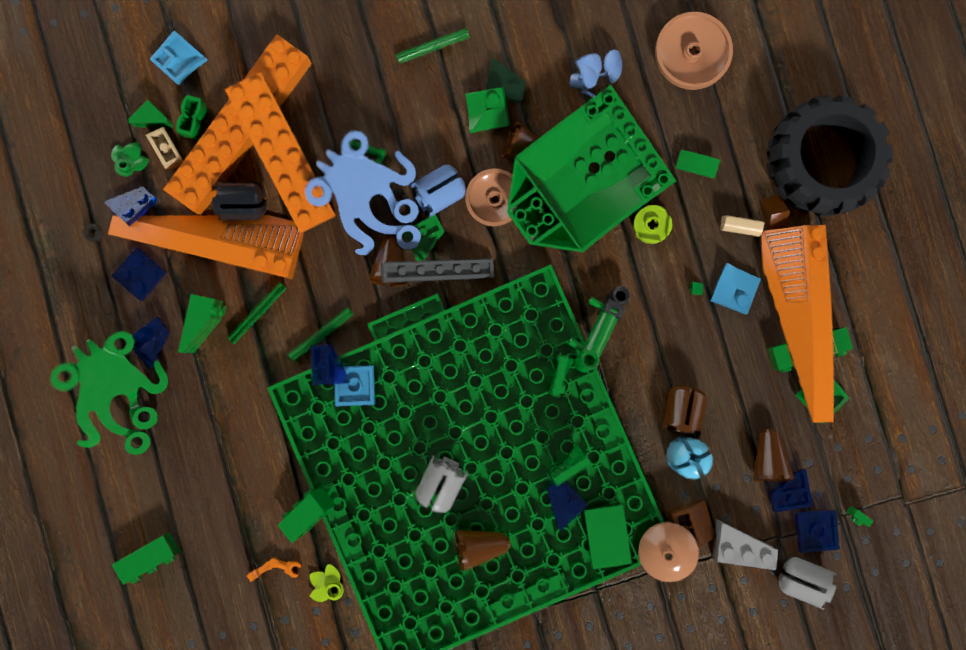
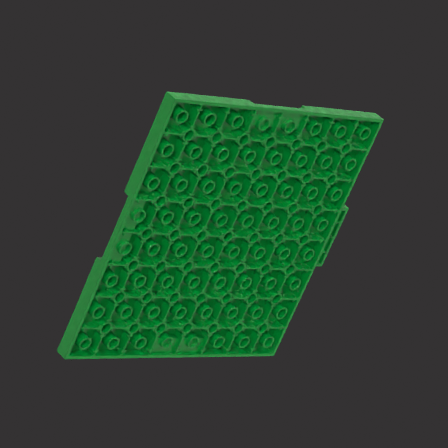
(477, 392)

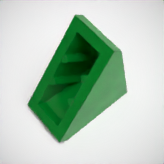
(149, 116)

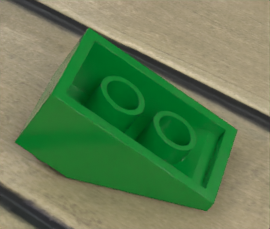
(201, 319)

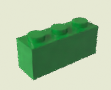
(306, 514)
(146, 559)

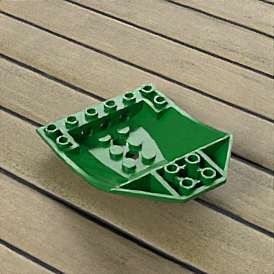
(556, 195)

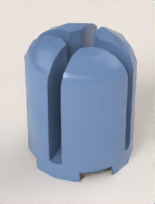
(439, 189)

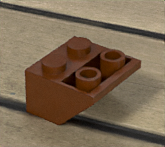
(695, 519)

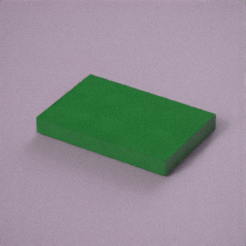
(607, 536)

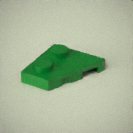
(430, 232)

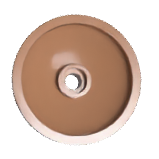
(482, 190)
(672, 539)

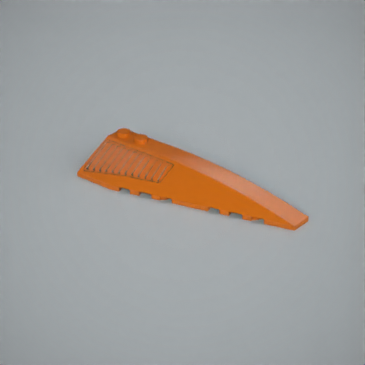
(259, 245)
(800, 285)

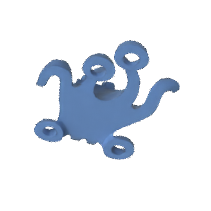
(355, 182)

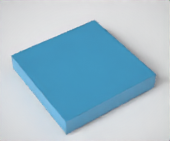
(359, 390)

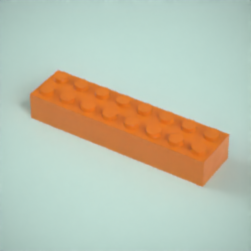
(278, 150)

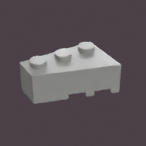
(741, 549)

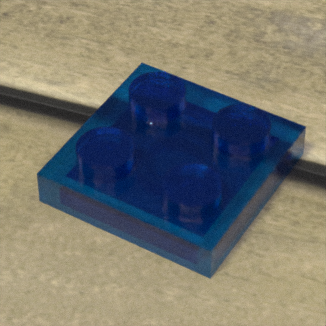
(139, 274)
(817, 531)

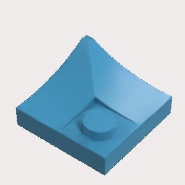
(177, 58)
(735, 289)

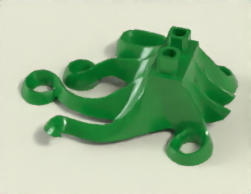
(101, 379)

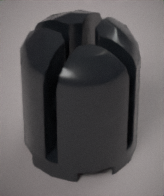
(239, 201)

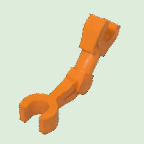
(276, 563)

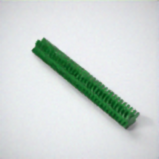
(453, 37)
(257, 313)
(322, 333)

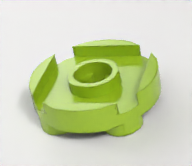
(660, 217)

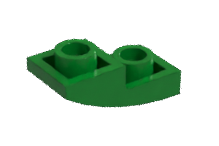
(698, 164)

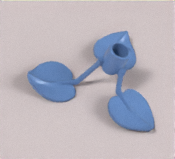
(590, 68)

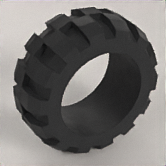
(862, 132)

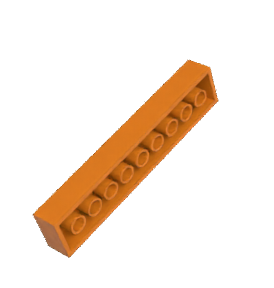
(226, 138)

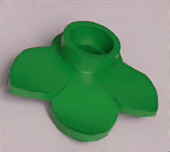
(128, 156)

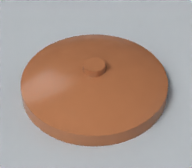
(693, 50)

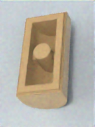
(164, 148)
(742, 225)

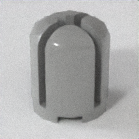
(450, 487)
(804, 591)

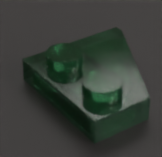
(503, 77)

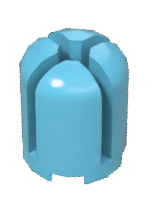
(689, 465)

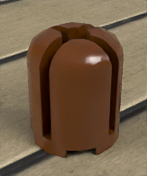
(684, 410)

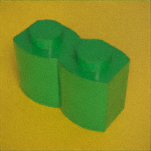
(193, 115)

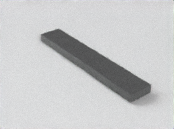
(436, 270)

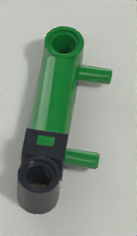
(609, 314)

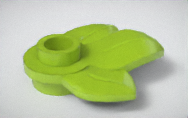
(324, 582)

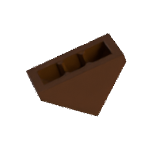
(775, 213)

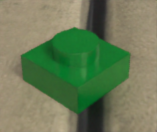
(858, 517)

